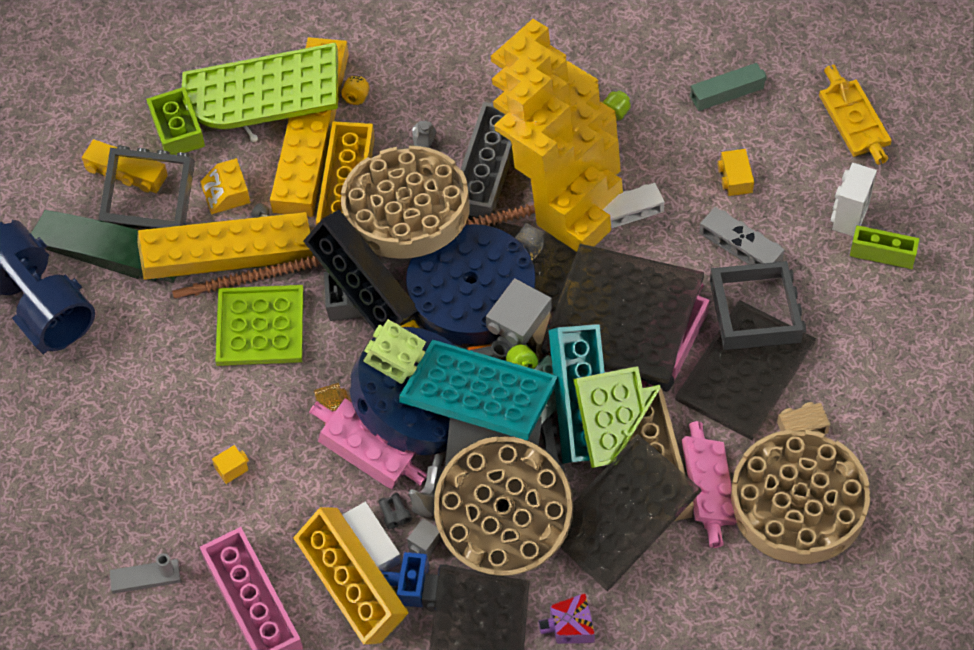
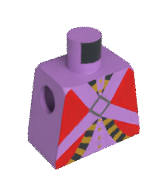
(570, 621)

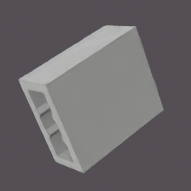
(518, 312)

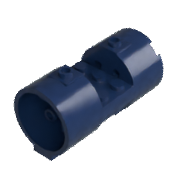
(52, 308)

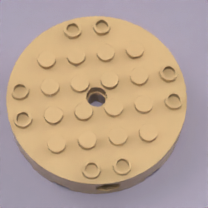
(406, 201)
(537, 511)
(808, 525)

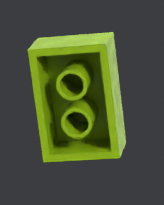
(174, 124)

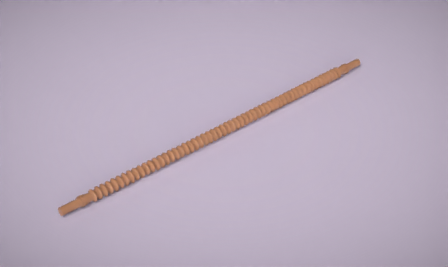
(197, 288)

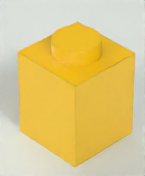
(230, 464)

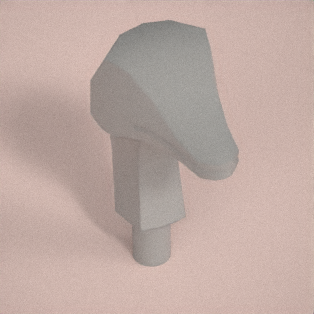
(423, 134)
(423, 501)

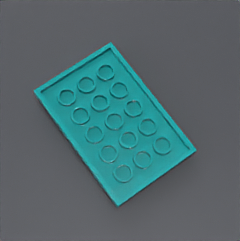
(479, 389)

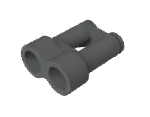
(395, 518)

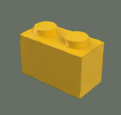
(736, 172)

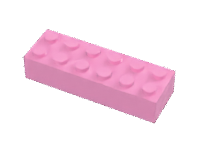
(249, 593)

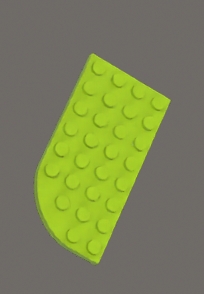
(264, 88)

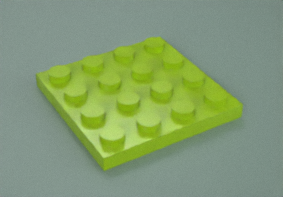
(260, 325)

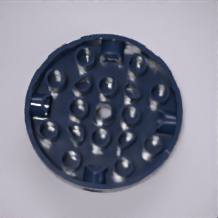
(465, 280)
(379, 409)

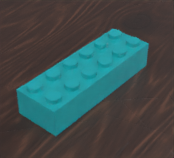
(574, 354)

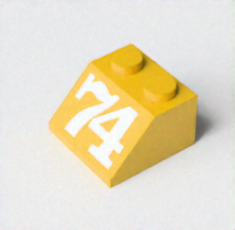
(225, 187)

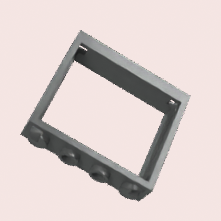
(143, 153)
(763, 336)

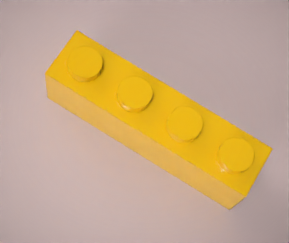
(142, 173)

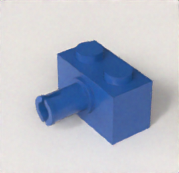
(410, 578)

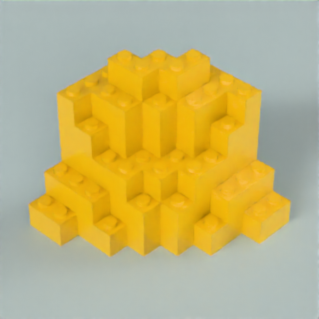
(558, 136)

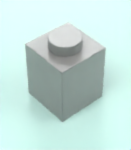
(424, 538)

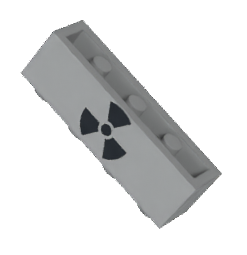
(739, 239)

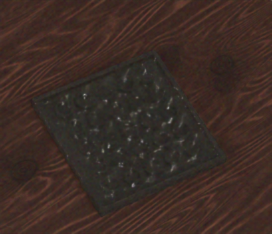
(637, 303)

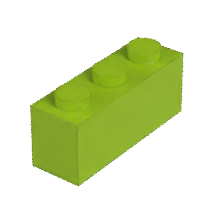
(884, 247)

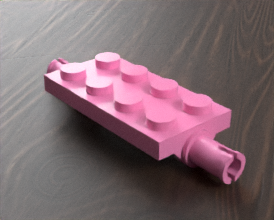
(709, 470)

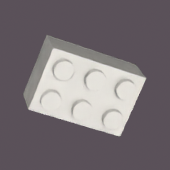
(852, 198)

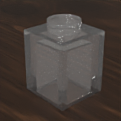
(531, 239)

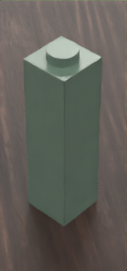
(727, 86)

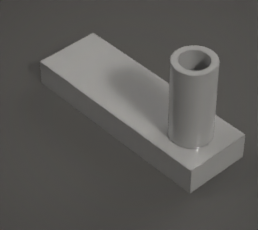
(146, 576)

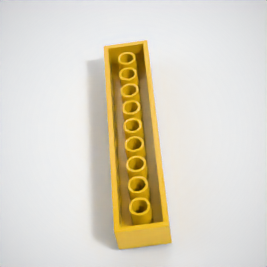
(305, 150)

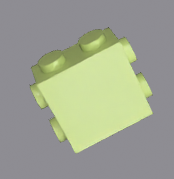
(394, 351)

